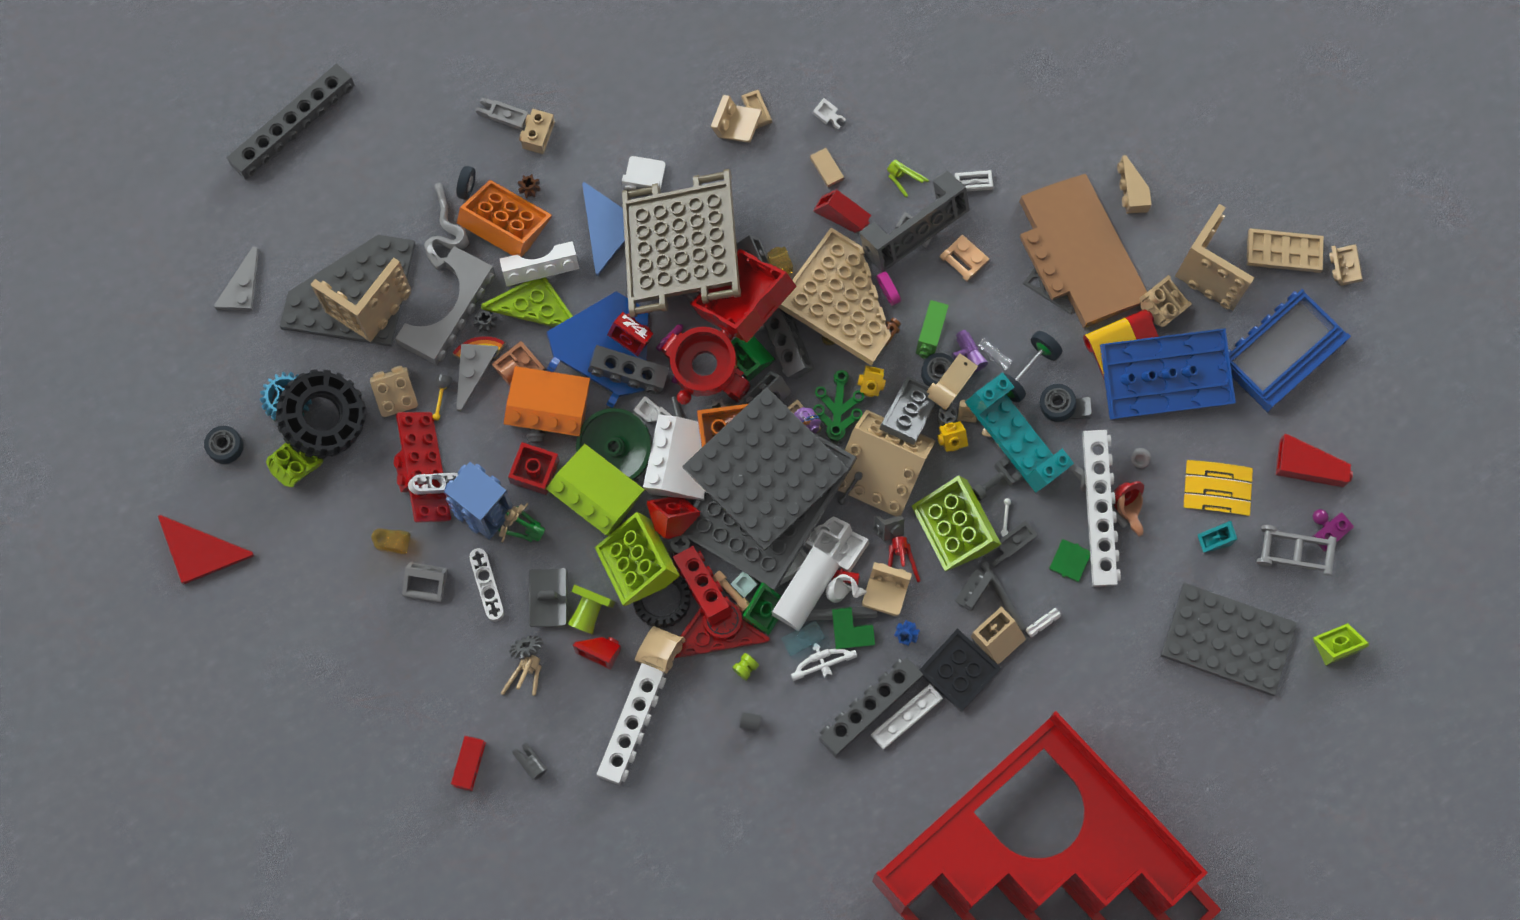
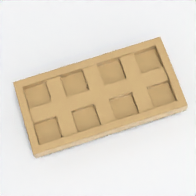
(1285, 250)

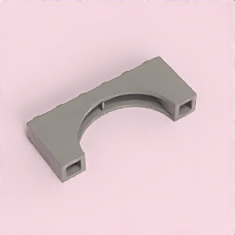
(433, 340)

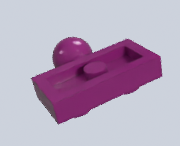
(1336, 527)

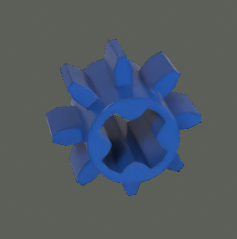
(907, 632)

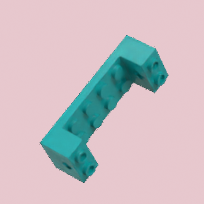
(1016, 435)

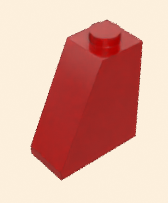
(842, 211)

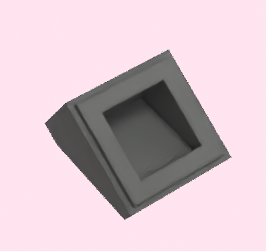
(1083, 408)

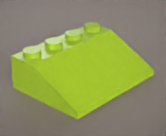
(595, 489)
(956, 524)
(636, 560)

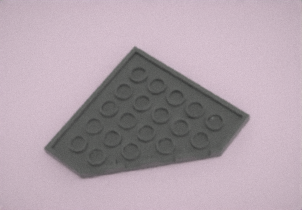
(352, 277)

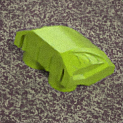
(290, 465)

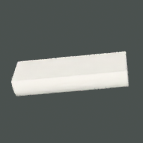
(805, 589)

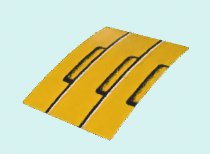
(1218, 487)

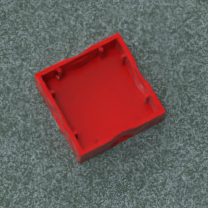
(762, 292)

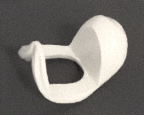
(837, 589)

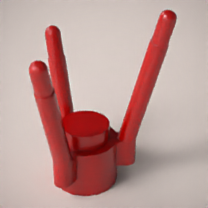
(900, 547)

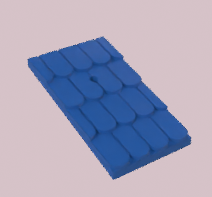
(1167, 373)

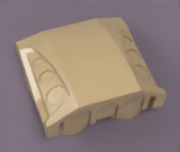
(1164, 302)
(659, 649)

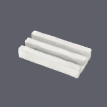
(982, 182)

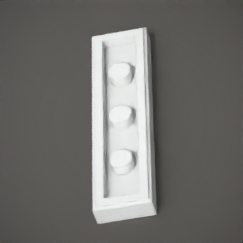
(906, 717)

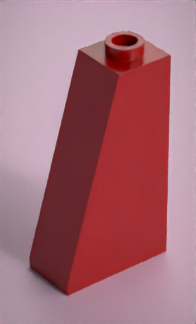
(1308, 463)

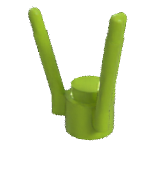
(898, 169)

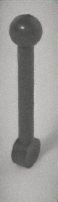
(858, 476)

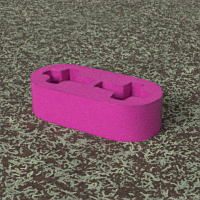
(888, 288)

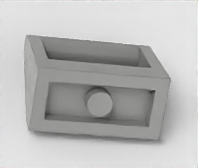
(427, 572)

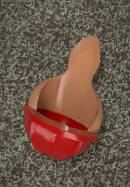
(1129, 503)

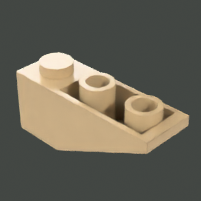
(1135, 190)

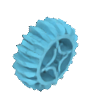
(276, 385)

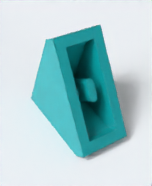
(1218, 537)

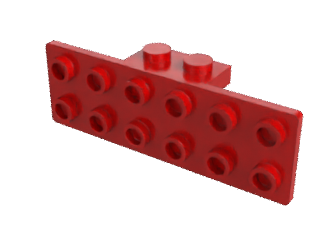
(418, 457)

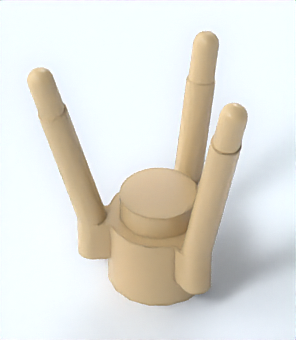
(528, 665)

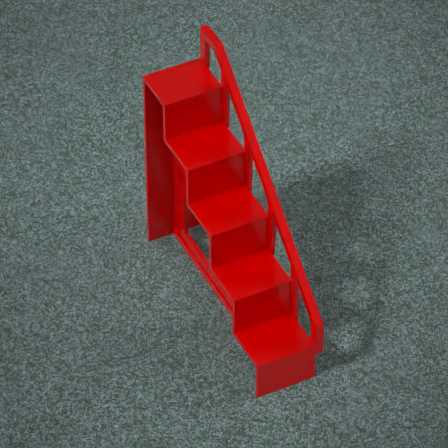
(1114, 850)

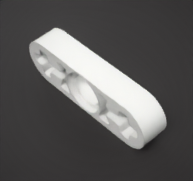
(428, 488)

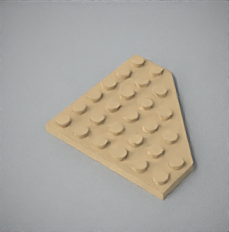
(839, 298)

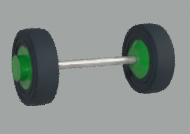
(1046, 346)

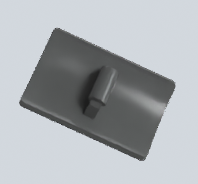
(548, 597)

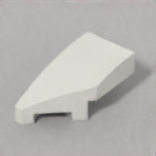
(649, 411)

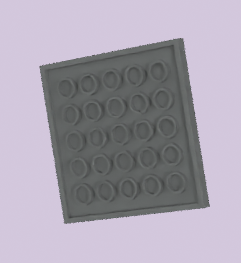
(765, 468)

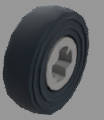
(465, 182)

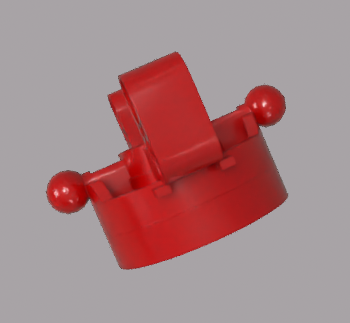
(700, 340)

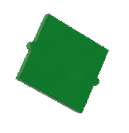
(1070, 560)

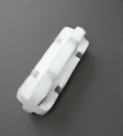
(1043, 622)

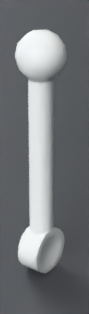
(1007, 502)

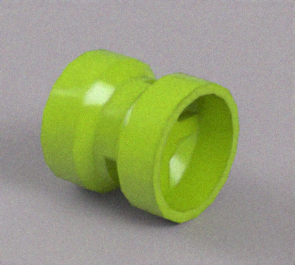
(745, 666)

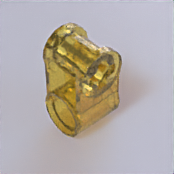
(394, 540)

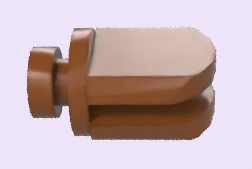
(893, 327)

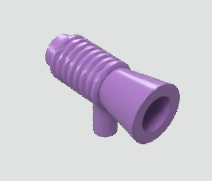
(969, 350)

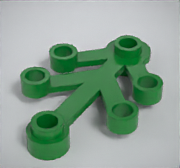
(837, 407)

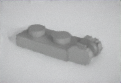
(503, 113)

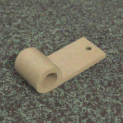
(952, 381)

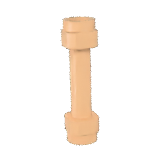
(742, 603)

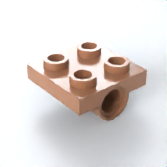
(516, 356)

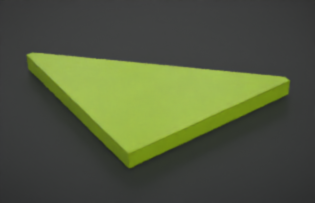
(532, 302)

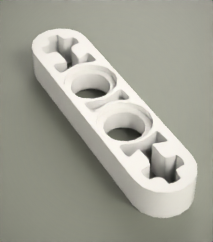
(485, 585)

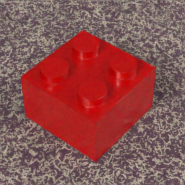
(533, 468)

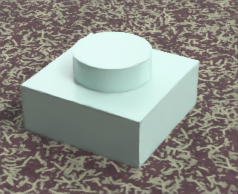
(744, 584)

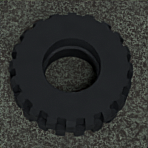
(328, 386)

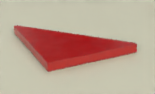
(198, 552)
(700, 641)

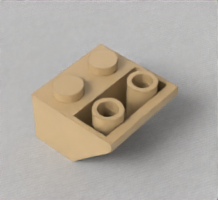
(998, 635)

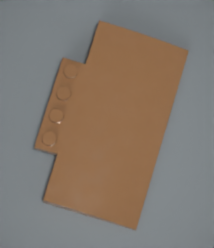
(1079, 251)

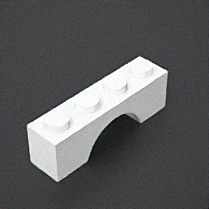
(521, 270)

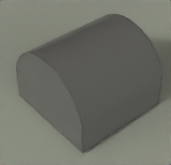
(750, 721)

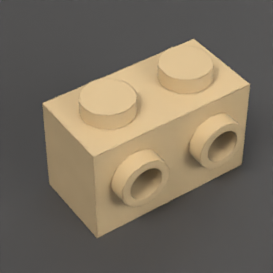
(537, 131)

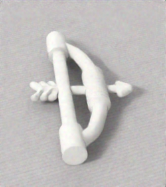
(824, 666)

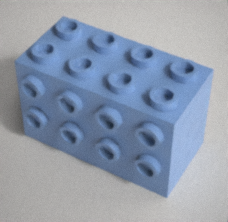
(478, 500)

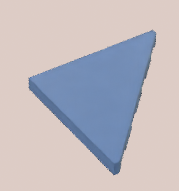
(605, 227)

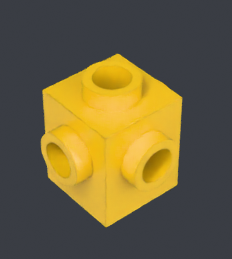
(871, 381)
(952, 436)

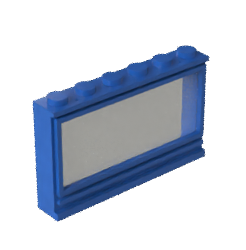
(1285, 349)

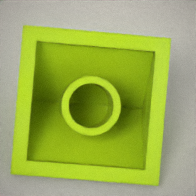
(1339, 643)

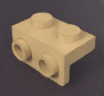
(1346, 265)

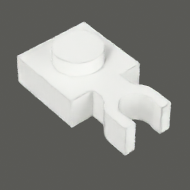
(827, 112)

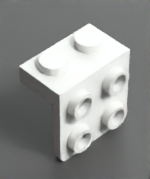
(643, 173)

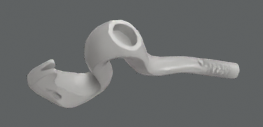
(461, 237)

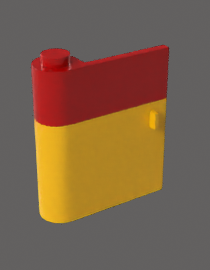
(1133, 327)

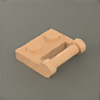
(967, 253)

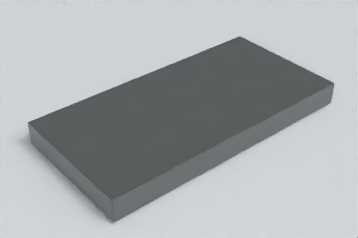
(908, 411)

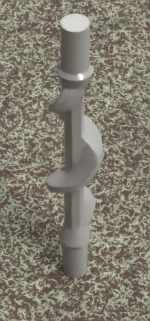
(1079, 472)

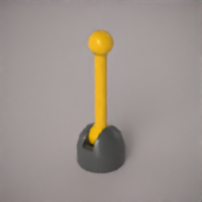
(443, 383)

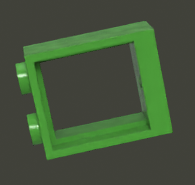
(931, 329)

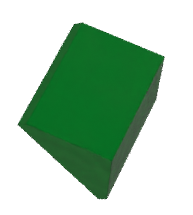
(760, 609)

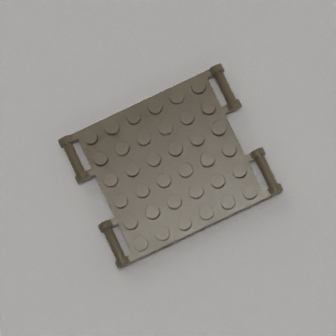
(680, 242)

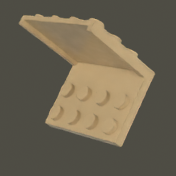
(1211, 273)
(374, 307)
(887, 465)

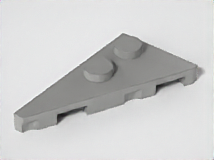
(240, 289)
(473, 363)

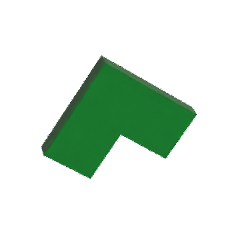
(847, 634)

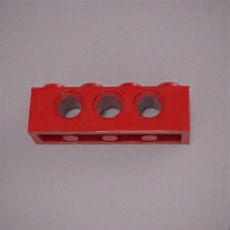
(713, 611)

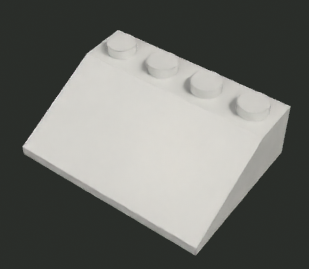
(672, 446)

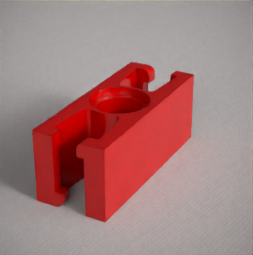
(468, 763)

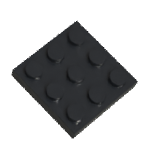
(959, 670)

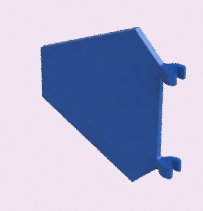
(577, 337)

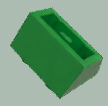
(751, 357)

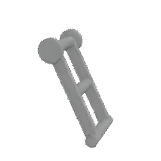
(1271, 531)

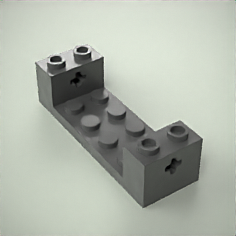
(949, 206)

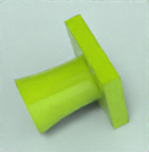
(588, 609)

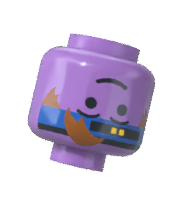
(809, 418)

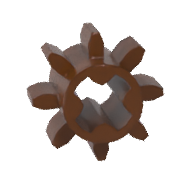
(529, 186)

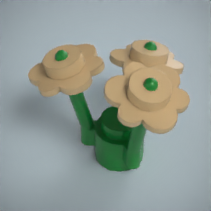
(533, 529)

